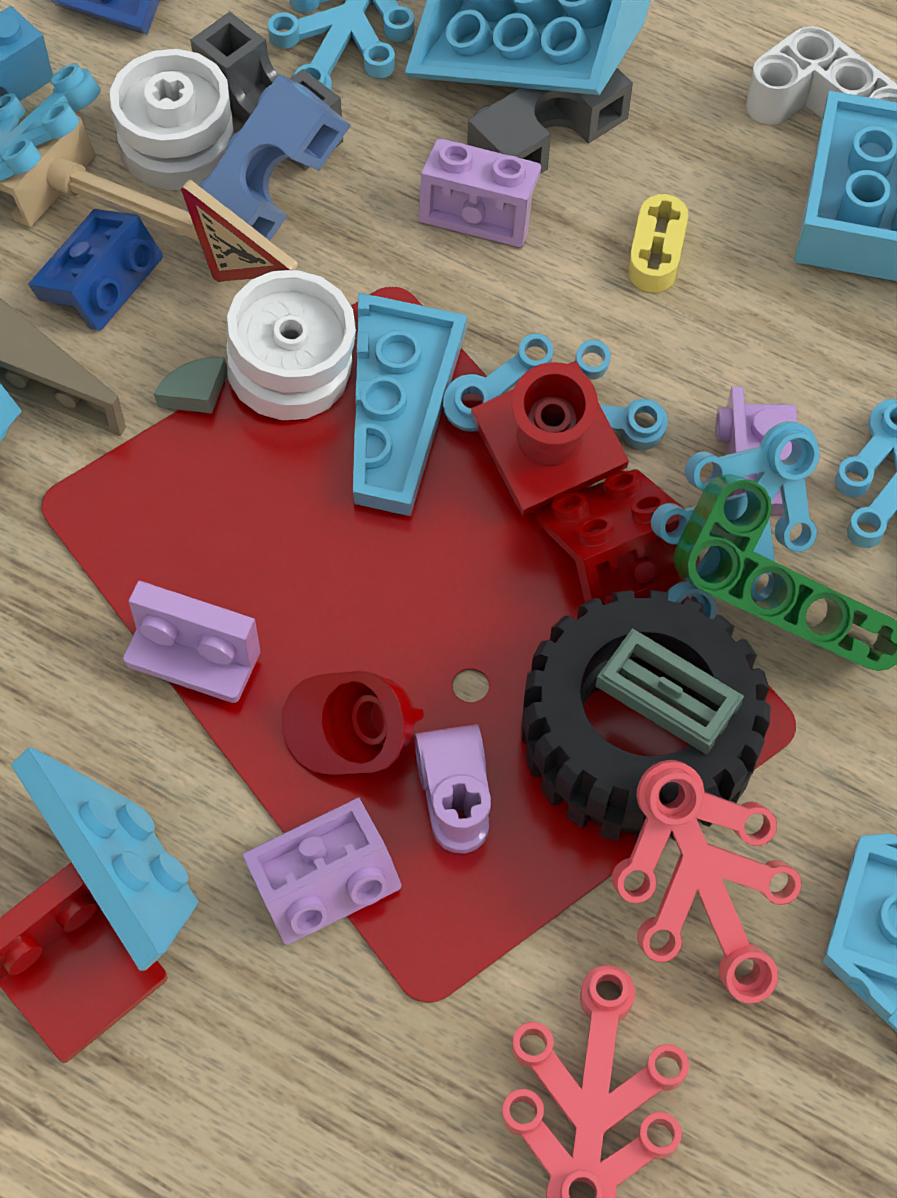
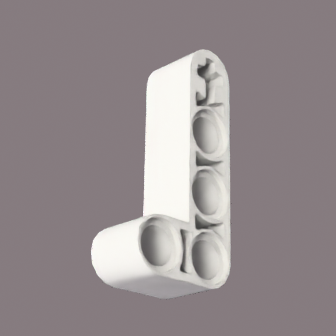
(803, 71)

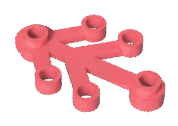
(701, 871)
(592, 1107)

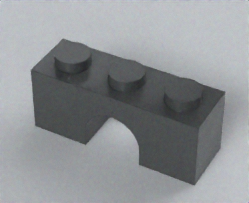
(246, 65)
(519, 120)

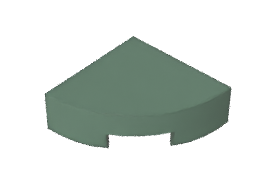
(193, 385)

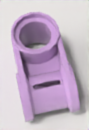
(455, 779)

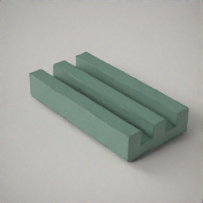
(656, 709)

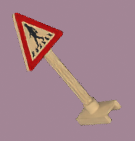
(228, 242)

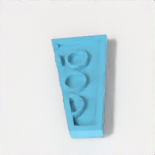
(400, 386)

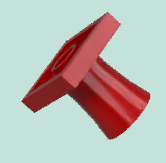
(542, 459)

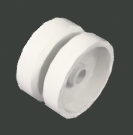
(171, 117)
(289, 344)

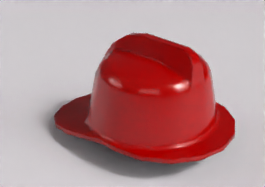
(348, 722)

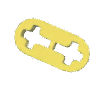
(667, 244)

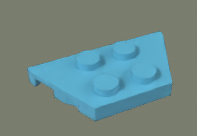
(114, 853)
(865, 926)

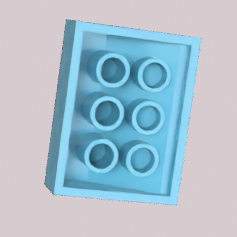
(525, 42)
(853, 189)

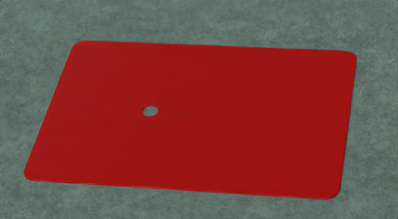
(269, 528)

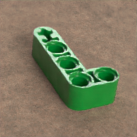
(791, 591)

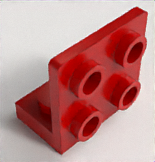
(613, 537)
(69, 965)

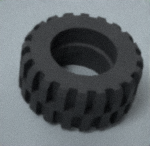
(594, 774)

